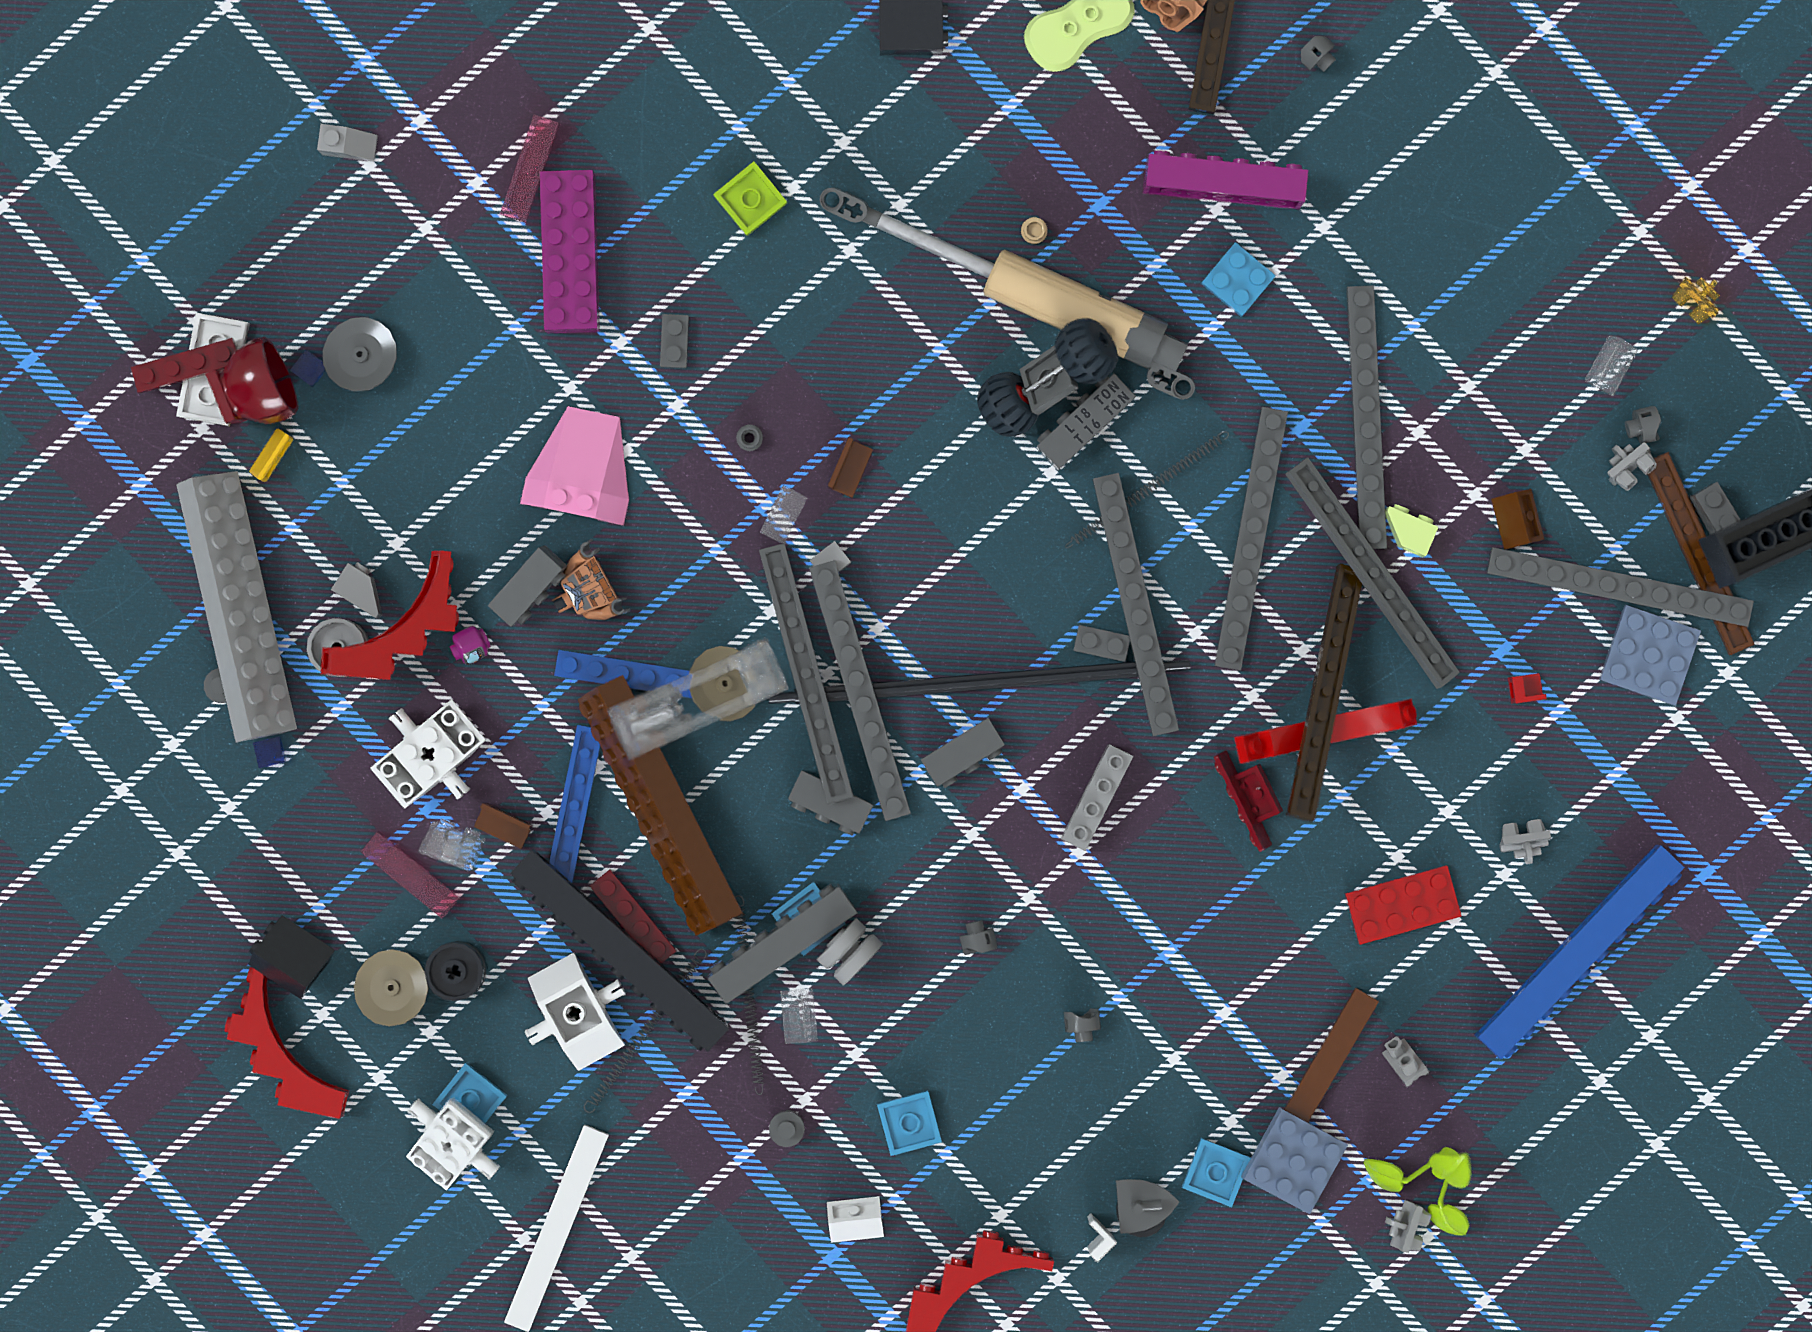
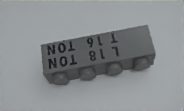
(1085, 422)

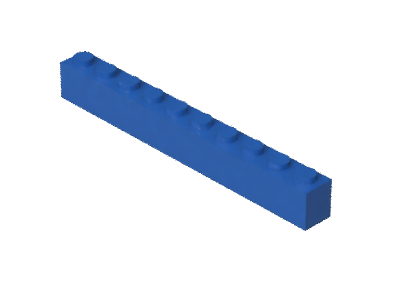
(1579, 951)

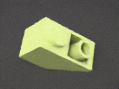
(1411, 532)

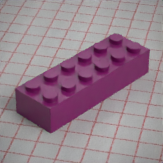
(1225, 181)
(569, 251)

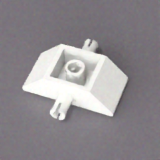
(407, 770)
(565, 986)
(450, 1142)

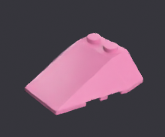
(581, 469)

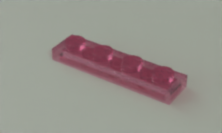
(527, 171)
(410, 874)

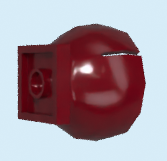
(248, 388)

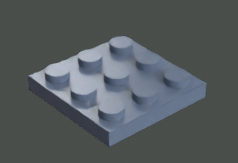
(1649, 655)
(1294, 1160)

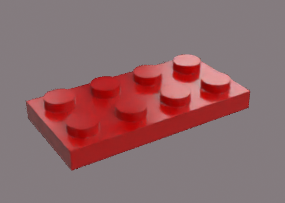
(1403, 904)

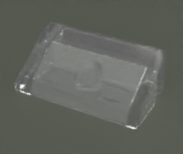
(1611, 365)
(783, 514)
(798, 1016)

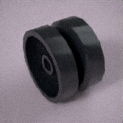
(440, 970)

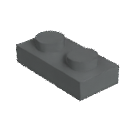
(674, 341)
(1101, 643)

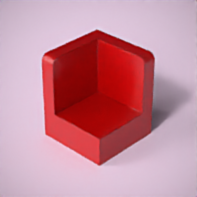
(1525, 688)

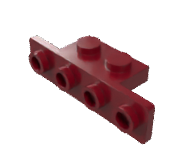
(1252, 796)

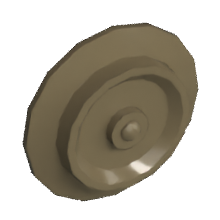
(721, 688)
(391, 987)

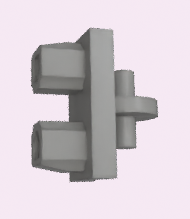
(1626, 461)
(1526, 844)
(1404, 1060)
(1405, 1226)

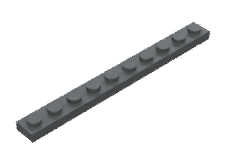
(1366, 415)
(1251, 538)
(1372, 573)
(1620, 587)
(1135, 604)
(805, 674)
(859, 690)

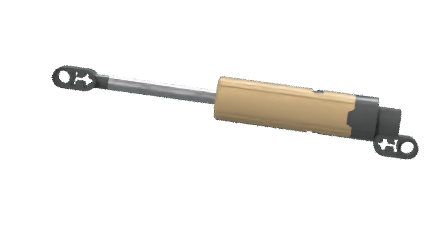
(1045, 296)

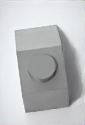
(346, 143)
(359, 589)

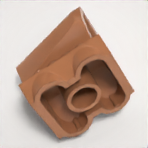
(1175, 13)

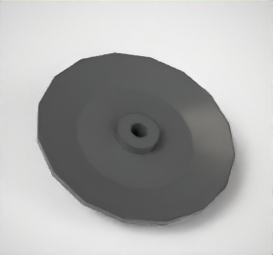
(359, 354)

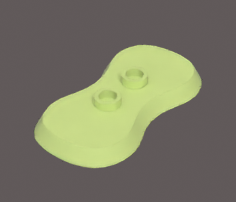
(1062, 34)

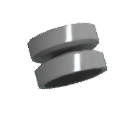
(332, 632)
(849, 951)

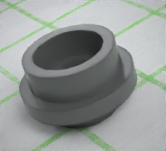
(743, 431)

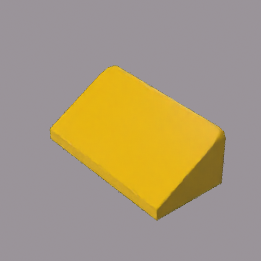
(271, 455)

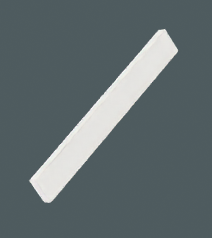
(556, 1228)

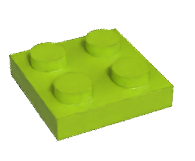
(750, 198)

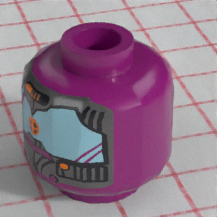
(470, 645)

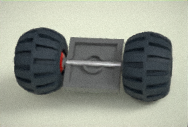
(1080, 354)

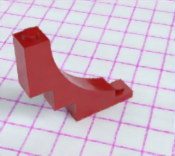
(1346, 726)

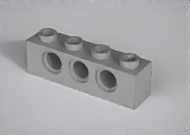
(1096, 797)

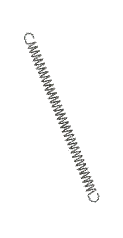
(1153, 485)
(749, 1002)
(639, 1039)

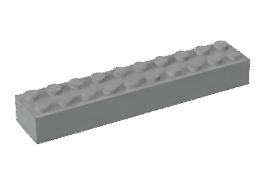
(236, 606)

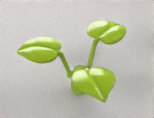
(1445, 1165)

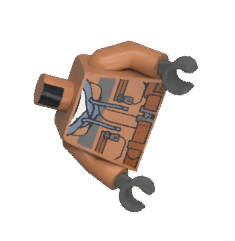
(588, 588)

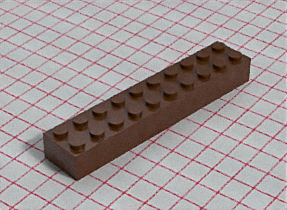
(662, 816)

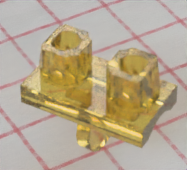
(1705, 307)

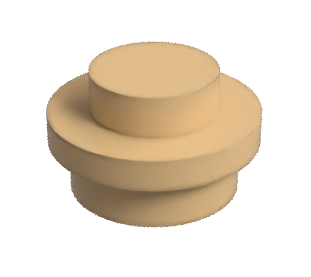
(1034, 230)

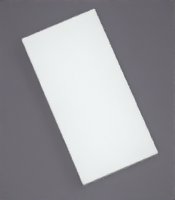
(196, 395)

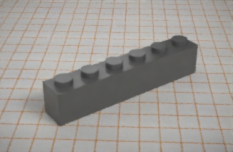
(781, 943)

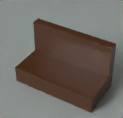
(850, 468)
(1517, 519)
(503, 825)

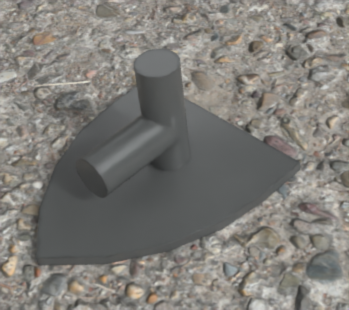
(1142, 1204)

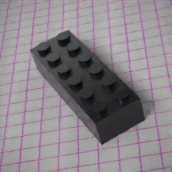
(1760, 540)

